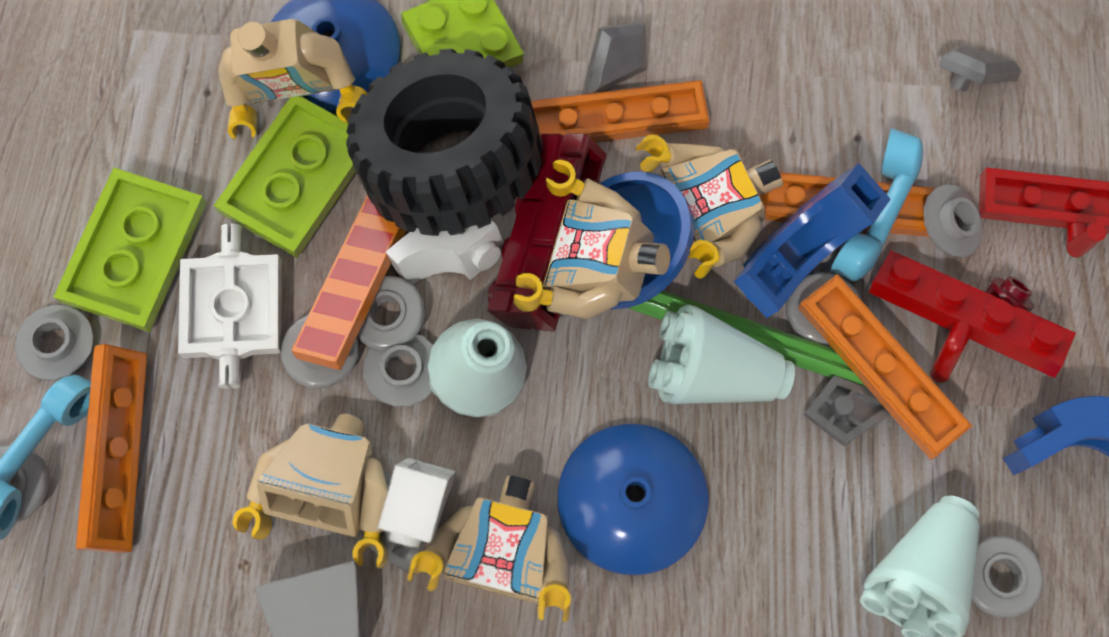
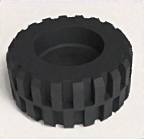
(456, 184)

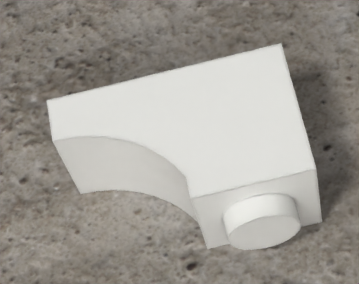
(466, 253)
(415, 501)

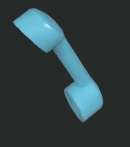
(902, 164)
(63, 402)

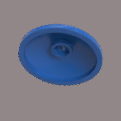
(361, 29)
(666, 215)
(623, 533)

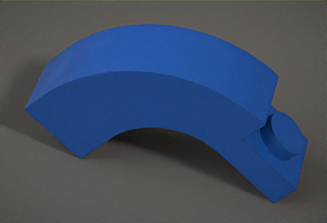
(809, 237)
(1068, 424)

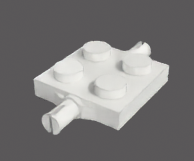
(230, 306)

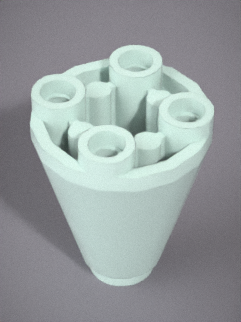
(715, 363)
(469, 381)
(929, 573)

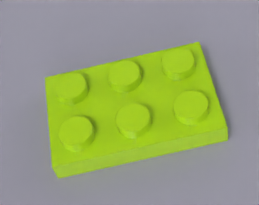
(290, 176)
(130, 249)

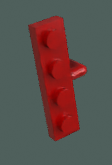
(1048, 201)
(972, 316)

